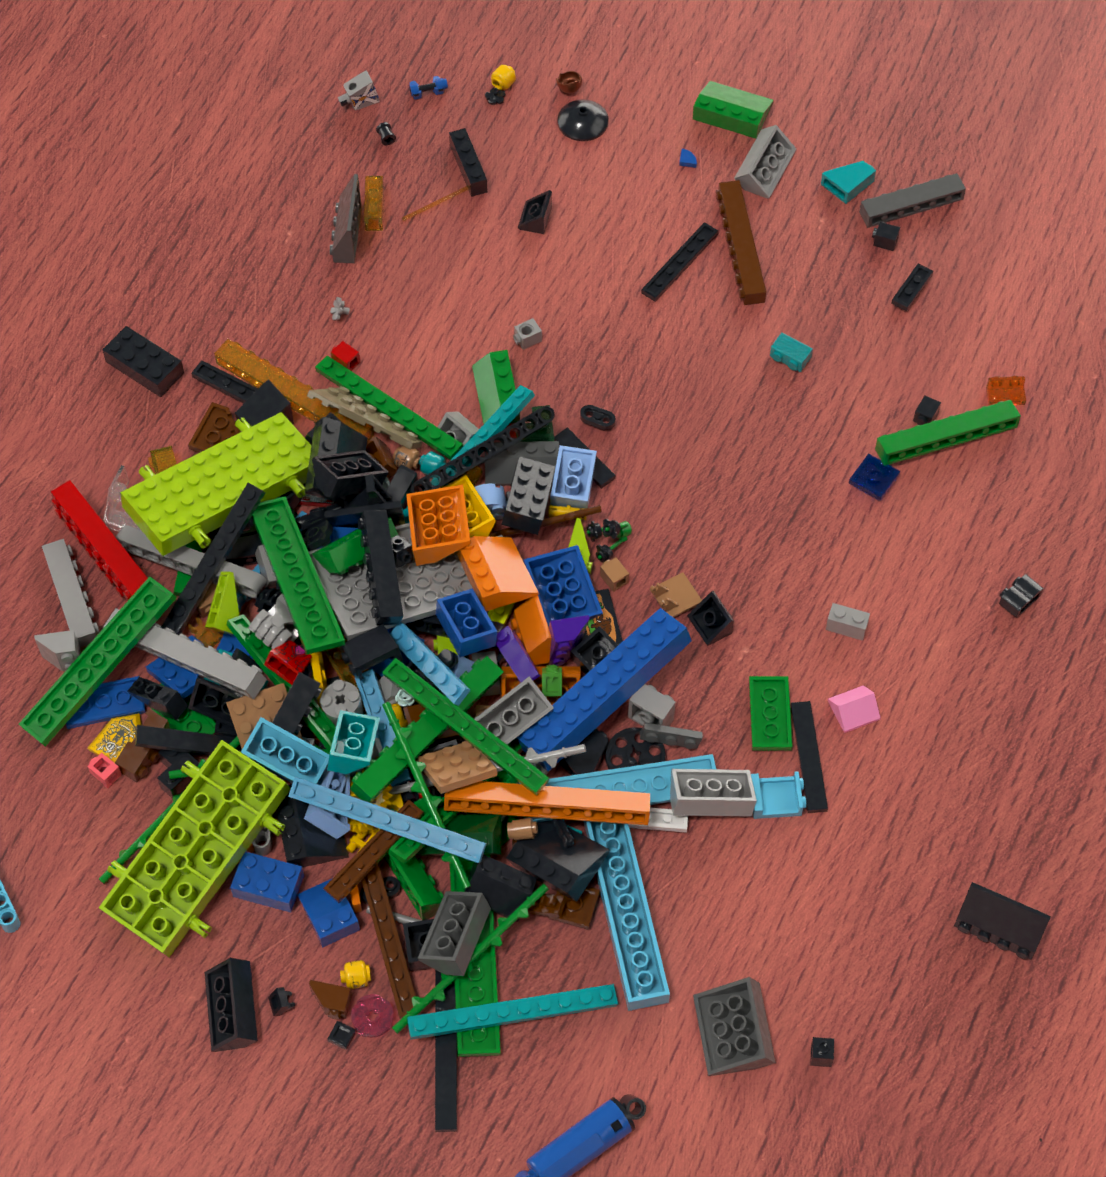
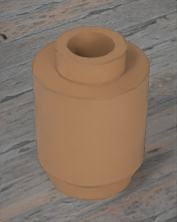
(522, 829)

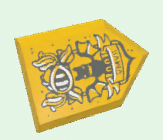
(115, 736)

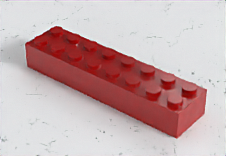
(97, 539)

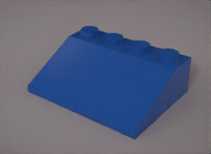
(563, 584)

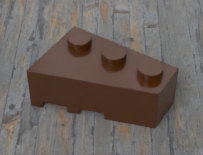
(136, 760)

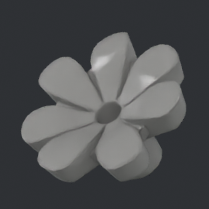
(338, 309)

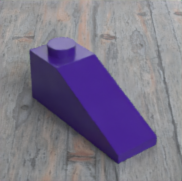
(516, 654)

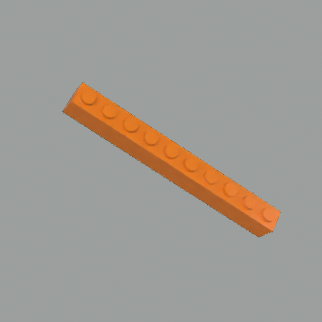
(550, 802)

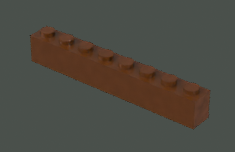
(741, 242)

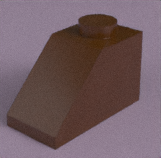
(332, 998)

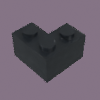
(174, 761)

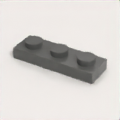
(671, 735)

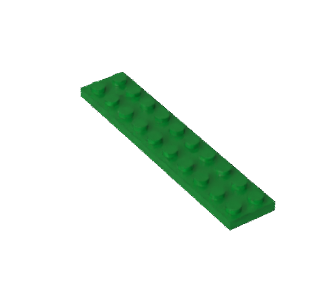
(297, 576)
(97, 661)
(477, 986)

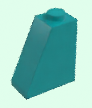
(848, 180)

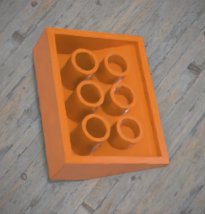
(437, 523)
(496, 571)

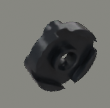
(317, 534)

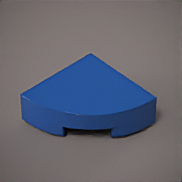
(687, 159)

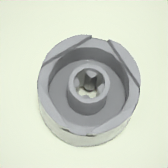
(341, 696)

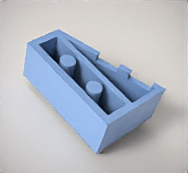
(328, 821)

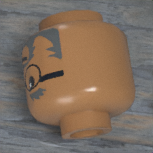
(406, 457)

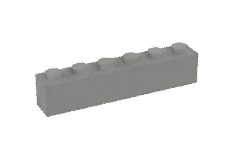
(69, 591)

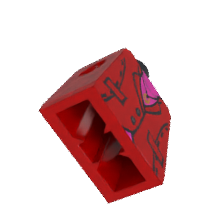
(288, 661)

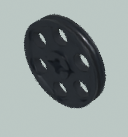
(625, 753)

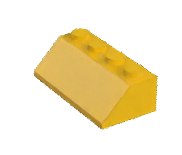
(479, 517)

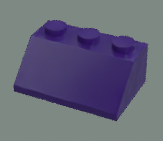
(565, 636)

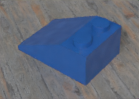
(327, 916)

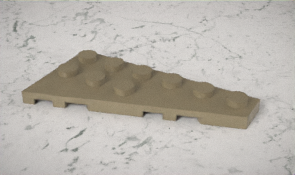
(357, 410)

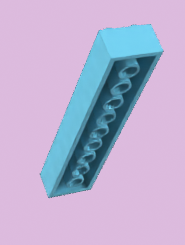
(629, 917)

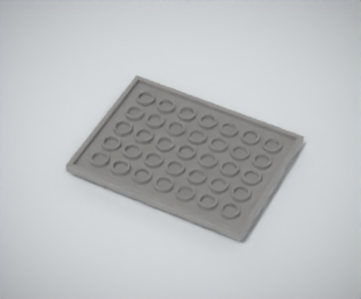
(418, 589)

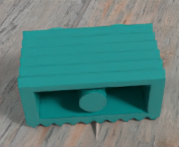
(791, 352)

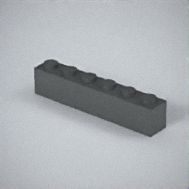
(912, 200)

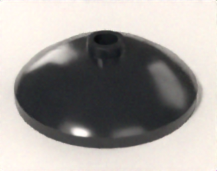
(582, 120)

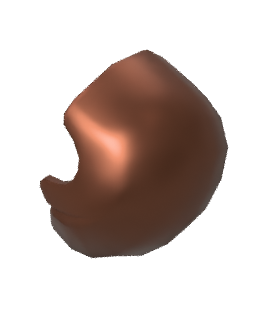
(569, 82)

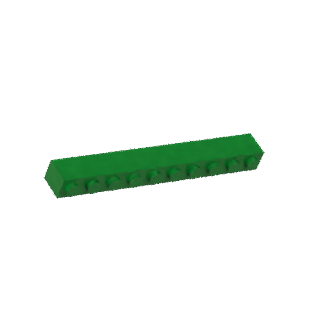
(424, 733)

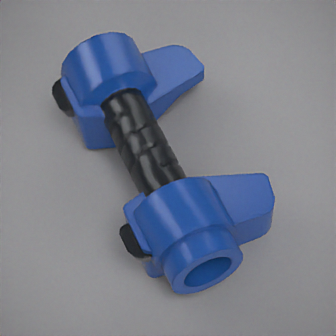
(438, 85)

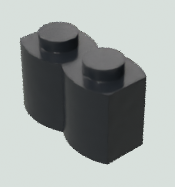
(1020, 595)

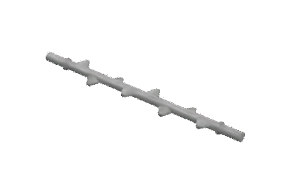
(531, 756)

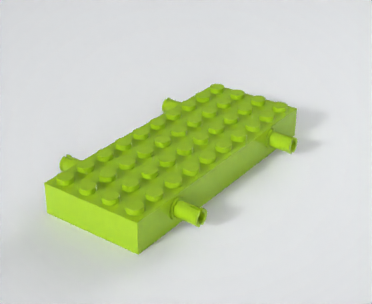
(201, 491)
(195, 848)

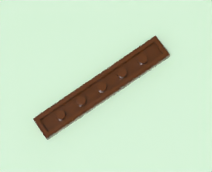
(367, 857)

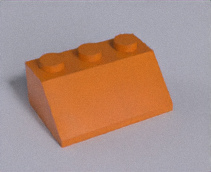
(533, 630)

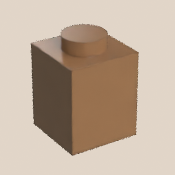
(614, 574)

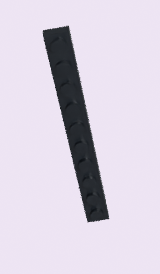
(213, 558)

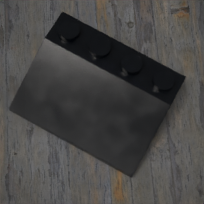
(332, 438)
(302, 840)
(556, 866)
(1001, 921)

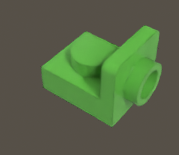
(552, 680)

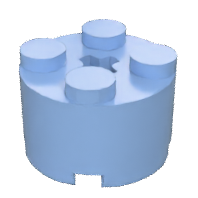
(493, 498)

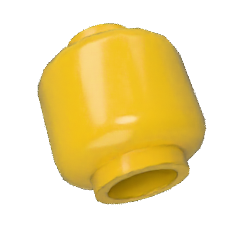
(503, 77)

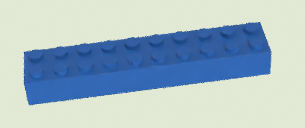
(607, 685)

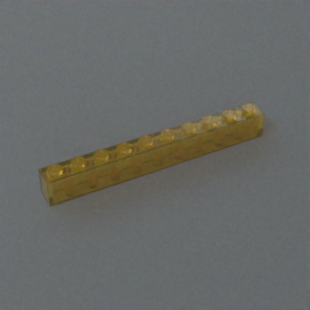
(256, 371)

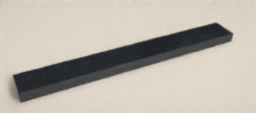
(445, 1068)

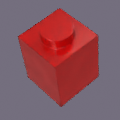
(345, 355)

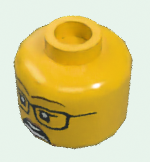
(355, 974)

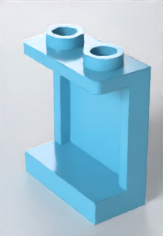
(778, 796)

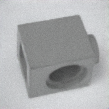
(533, 332)

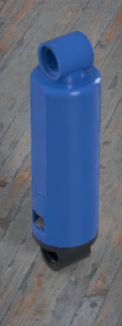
(586, 1139)

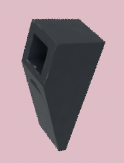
(158, 697)

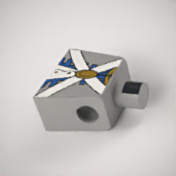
(359, 92)

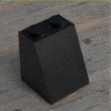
(264, 404)

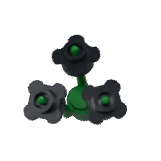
(611, 529)

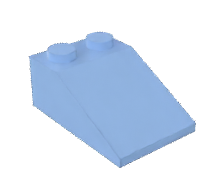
(573, 477)

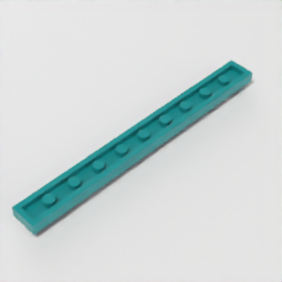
(494, 425)
(511, 1011)

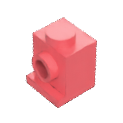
(110, 773)

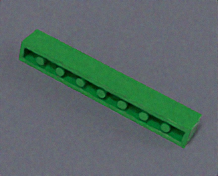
(947, 432)

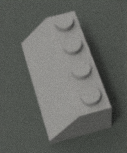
(765, 162)
(515, 711)
(712, 792)

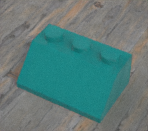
(352, 742)

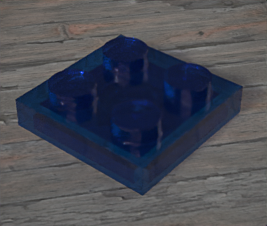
(874, 477)

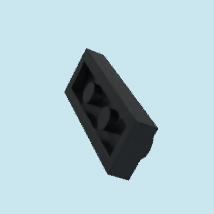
(912, 287)

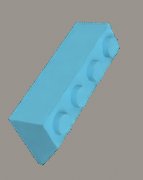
(284, 753)

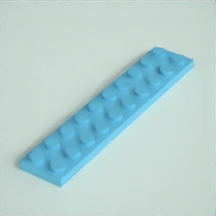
(645, 778)

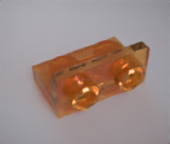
(1005, 389)

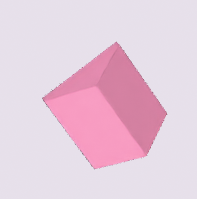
(855, 708)

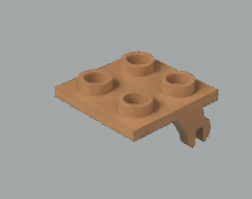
(676, 595)

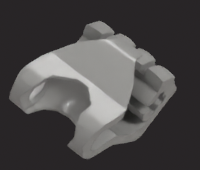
(274, 626)

